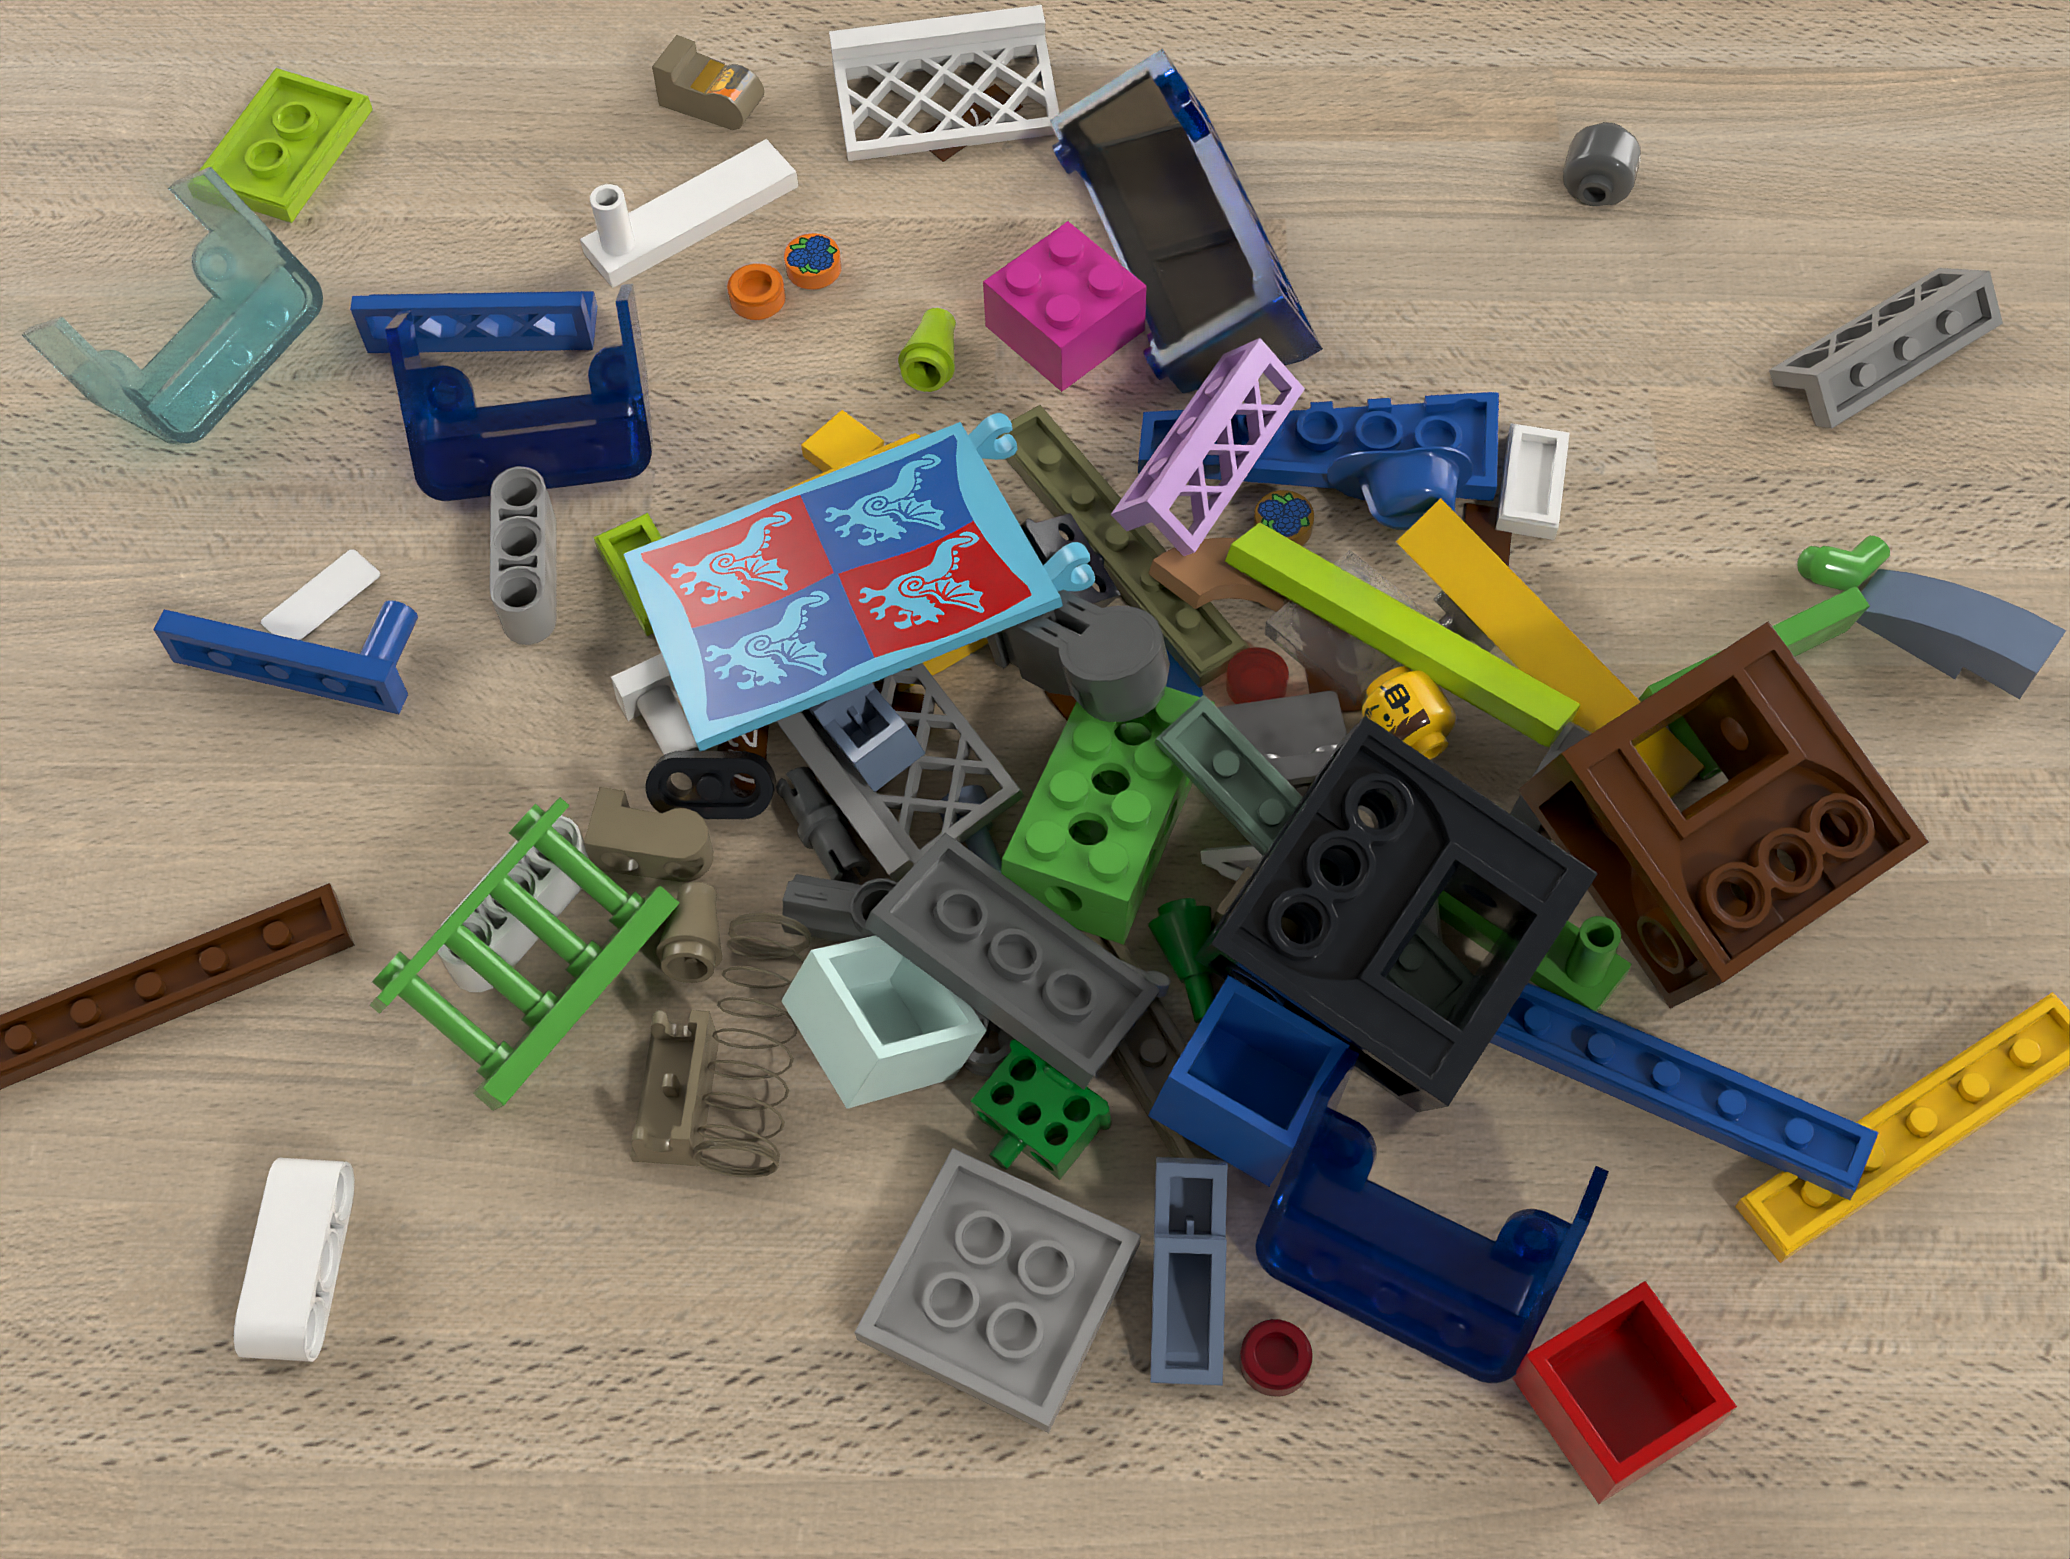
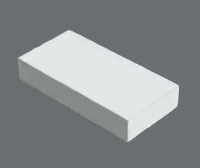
(1532, 481)

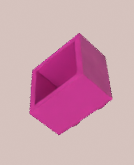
(1064, 305)

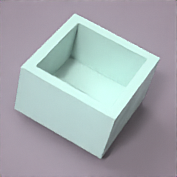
(879, 1021)

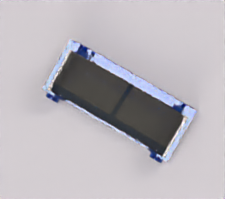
(1181, 223)

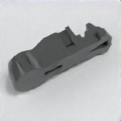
(1100, 656)

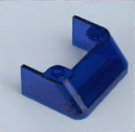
(565, 439)
(1405, 1265)

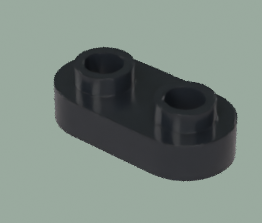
(713, 784)

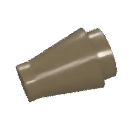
(692, 937)

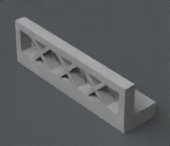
(1891, 343)

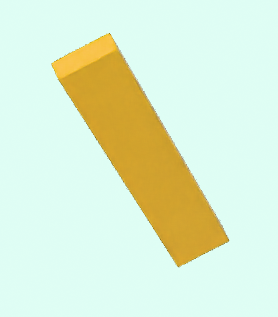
(1534, 635)
(1921, 1125)

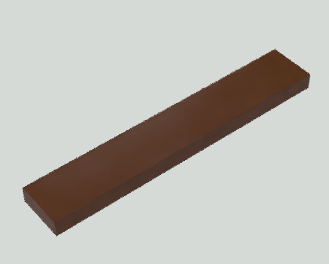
(170, 983)

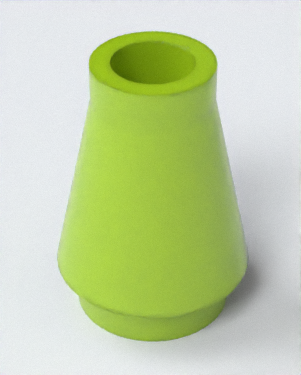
(929, 353)

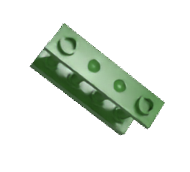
(545, 1013)

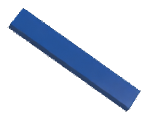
(1687, 1090)

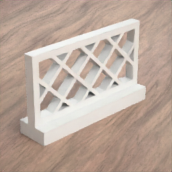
(939, 48)

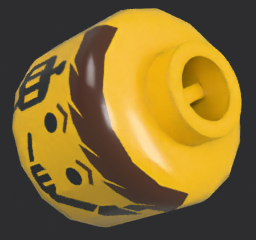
(1411, 709)

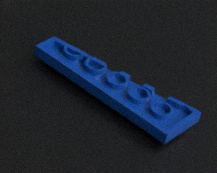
(1319, 435)

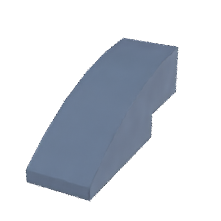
(1959, 628)
(869, 734)
(1189, 1271)

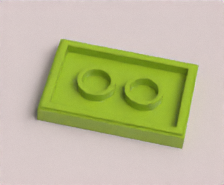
(287, 142)

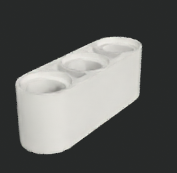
(499, 927)
(294, 1260)

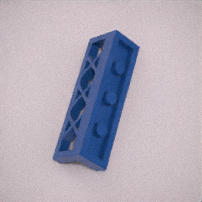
(482, 320)

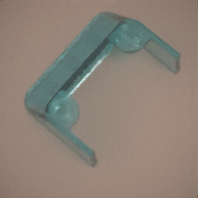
(255, 314)

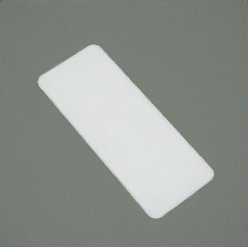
(321, 596)

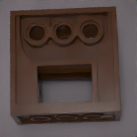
(1789, 787)

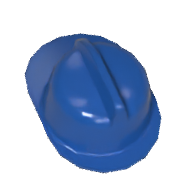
(1401, 482)

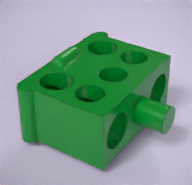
(1040, 1093)

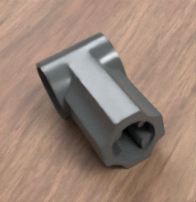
(832, 907)

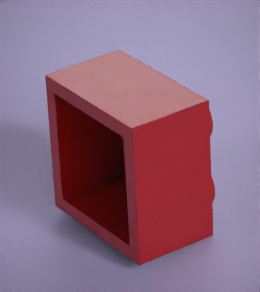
(1622, 1391)

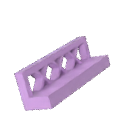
(1193, 437)

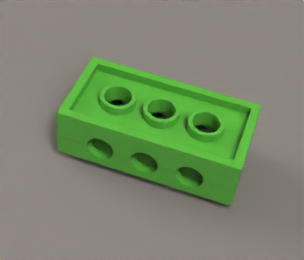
(1099, 833)

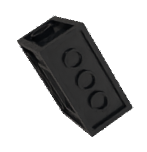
(1424, 841)

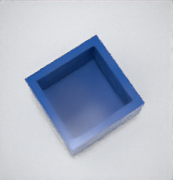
(1247, 1080)

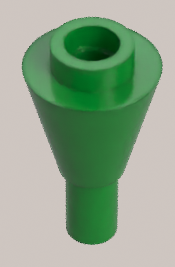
(1181, 934)

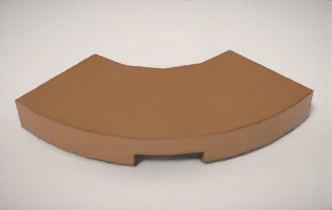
(1208, 577)

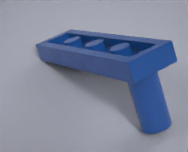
(297, 665)

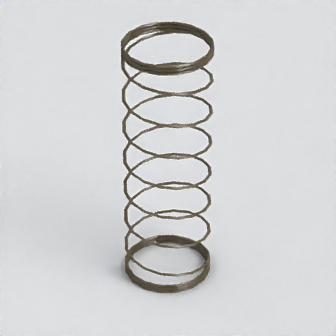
(748, 1144)

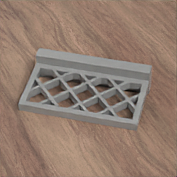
(870, 812)

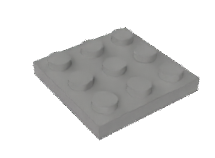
(999, 1289)

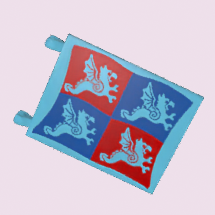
(845, 581)

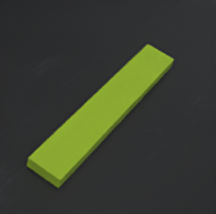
(1403, 634)

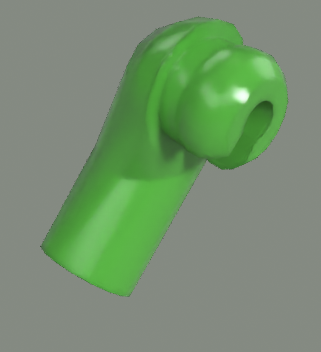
(1840, 567)

